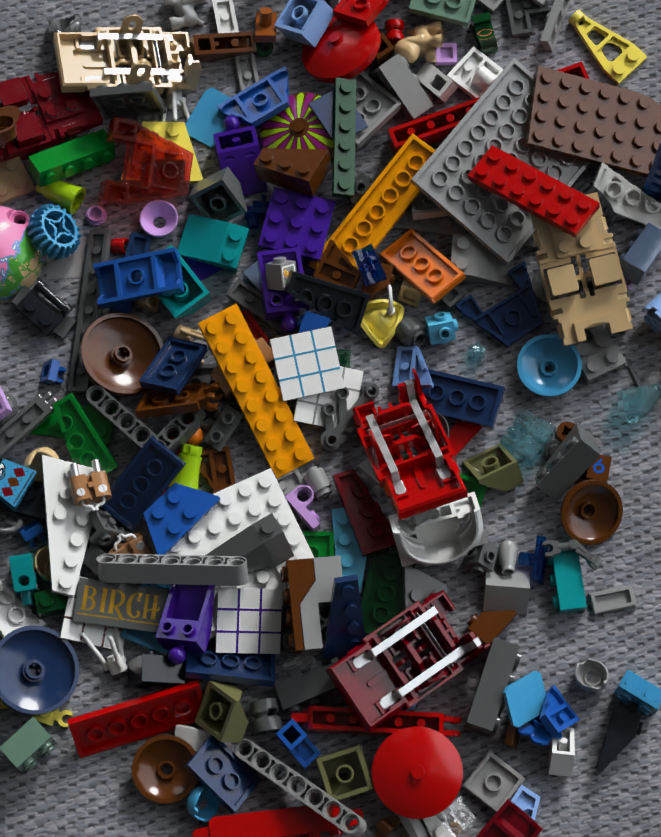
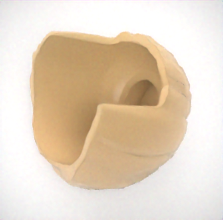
(34, 462)

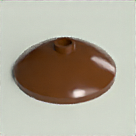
(603, 511)
(149, 765)

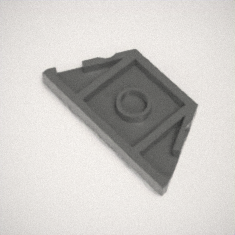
(418, 587)

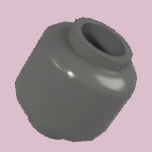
(411, 332)

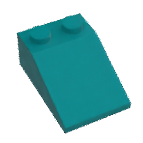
(213, 242)

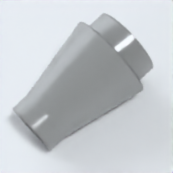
(507, 556)

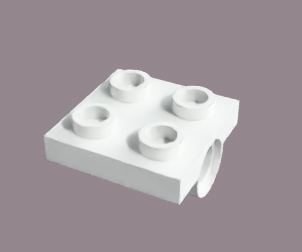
(474, 73)

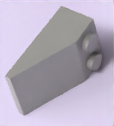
(478, 262)

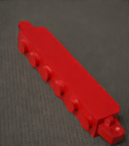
(343, 721)
(274, 823)

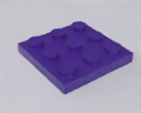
(297, 222)

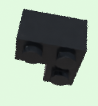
(154, 670)

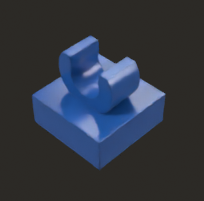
(50, 372)
(32, 530)

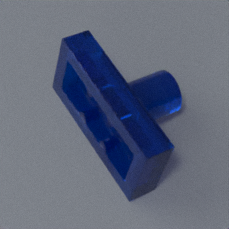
(536, 560)

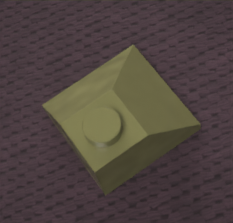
(495, 468)

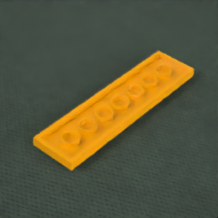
(383, 202)
(255, 390)

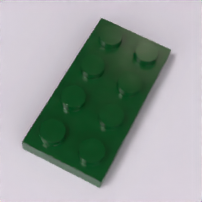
(383, 591)

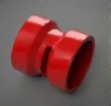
(394, 30)

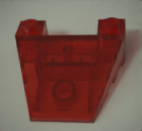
(151, 168)

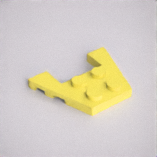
(178, 134)

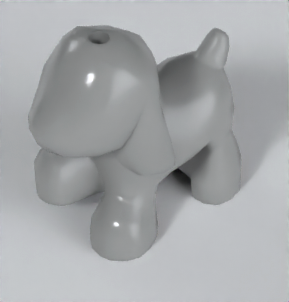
(185, 12)

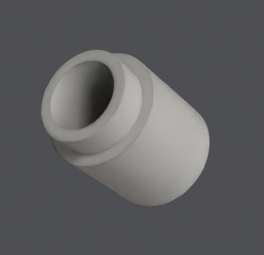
(318, 482)

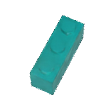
(568, 582)

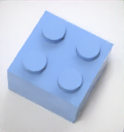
(304, 20)

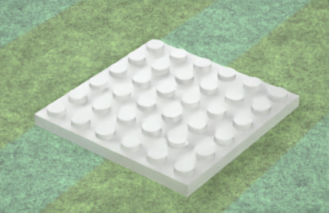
(238, 509)

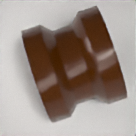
(561, 433)

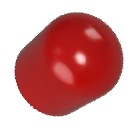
(117, 246)

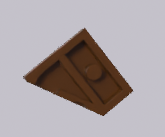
(217, 468)

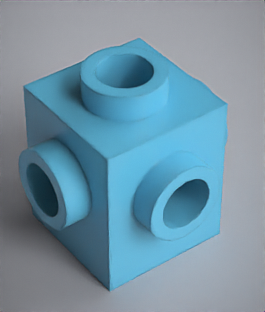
(441, 328)

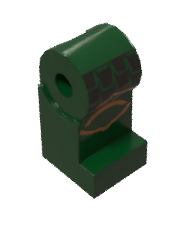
(484, 33)

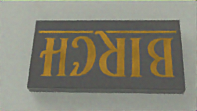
(119, 605)

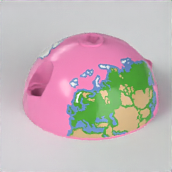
(18, 256)

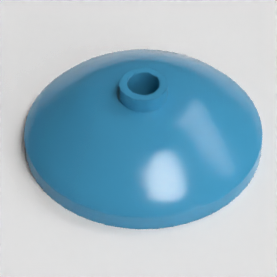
(549, 351)

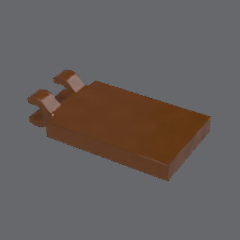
(190, 399)

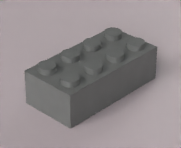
(489, 697)

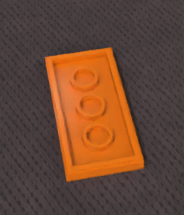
(422, 266)

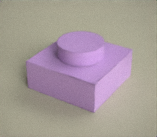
(446, 55)

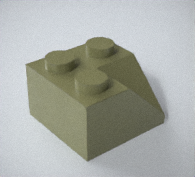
(222, 712)
(345, 772)

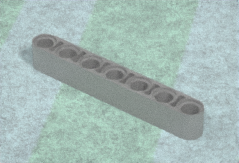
(172, 569)
(308, 792)

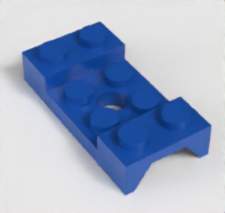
(159, 271)

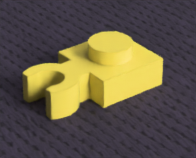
(56, 715)

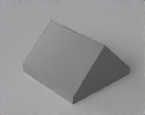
(506, 591)

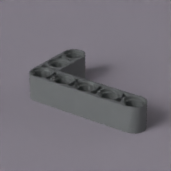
(138, 429)

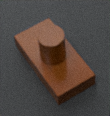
(265, 28)

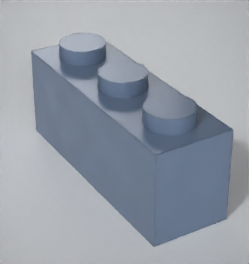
(641, 253)

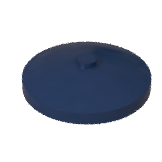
(36, 670)

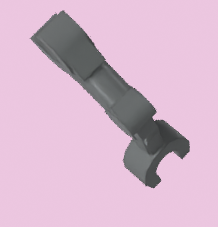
(572, 545)

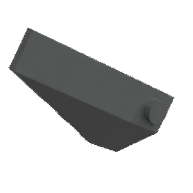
(260, 543)

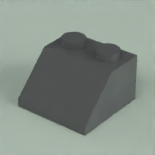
(219, 196)

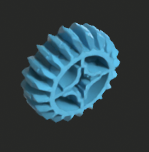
(53, 231)

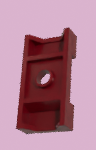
(511, 822)

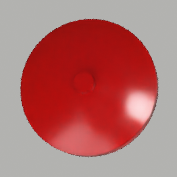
(342, 51)
(417, 772)

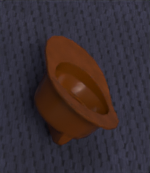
(8, 129)

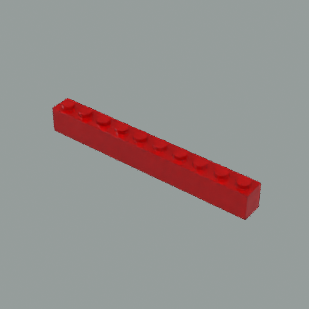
(441, 123)

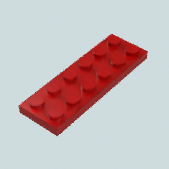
(534, 191)
(135, 719)

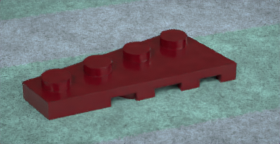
(365, 516)

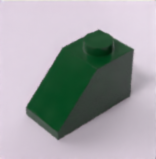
(50, 603)

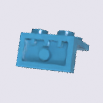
(639, 693)

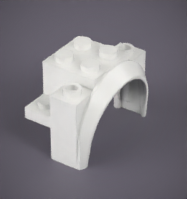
(440, 536)

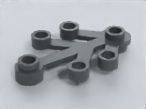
(345, 418)

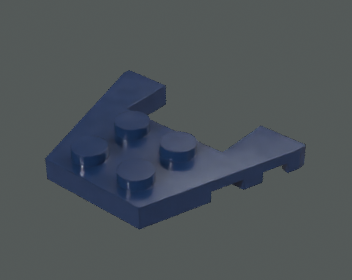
(511, 317)

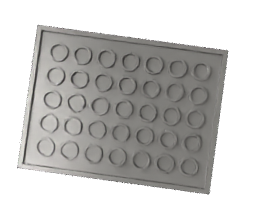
(500, 121)

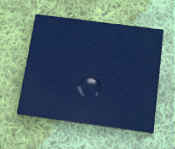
(324, 111)

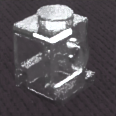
(457, 817)

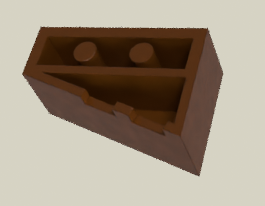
(293, 168)

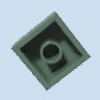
(28, 745)

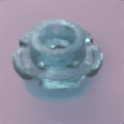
(477, 350)

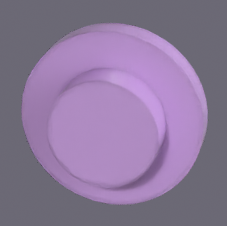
(96, 215)

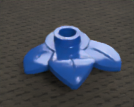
(537, 732)

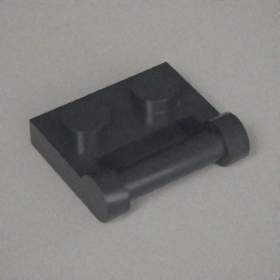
(39, 313)

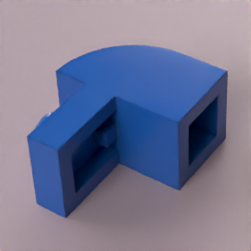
(297, 743)

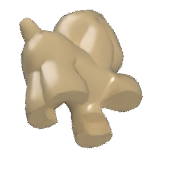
(421, 42)

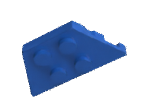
(259, 100)
(176, 515)

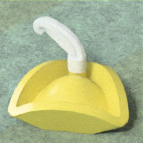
(382, 319)

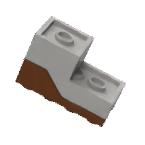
(307, 588)

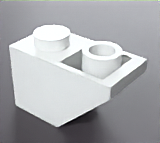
(436, 81)

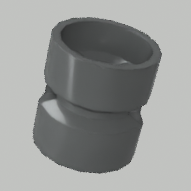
(265, 716)

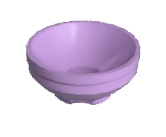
(159, 209)

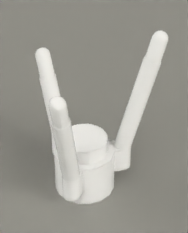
(174, 102)
(117, 661)

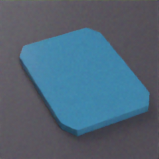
(206, 118)
(524, 698)

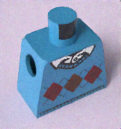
(14, 483)

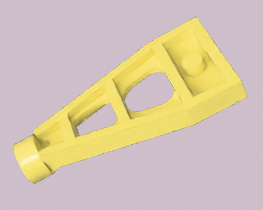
(624, 64)

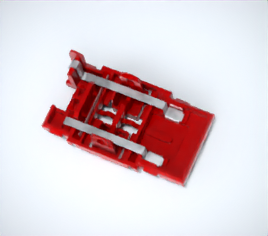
(421, 480)

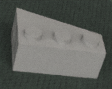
(404, 86)

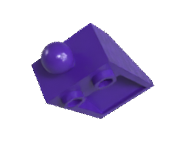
(238, 156)
(288, 307)
(186, 620)

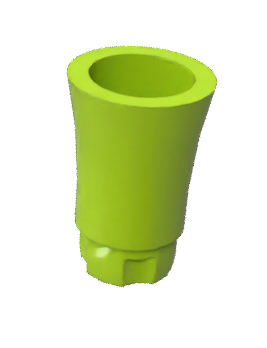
(64, 194)
(190, 472)

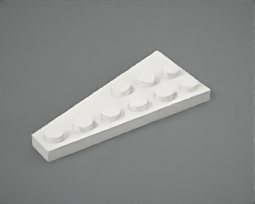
(66, 525)

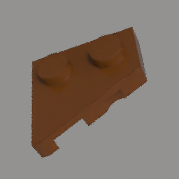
(337, 268)

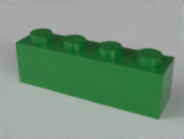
(71, 158)

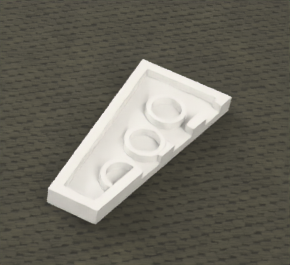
(627, 198)

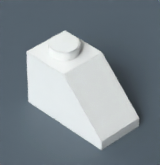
(562, 754)

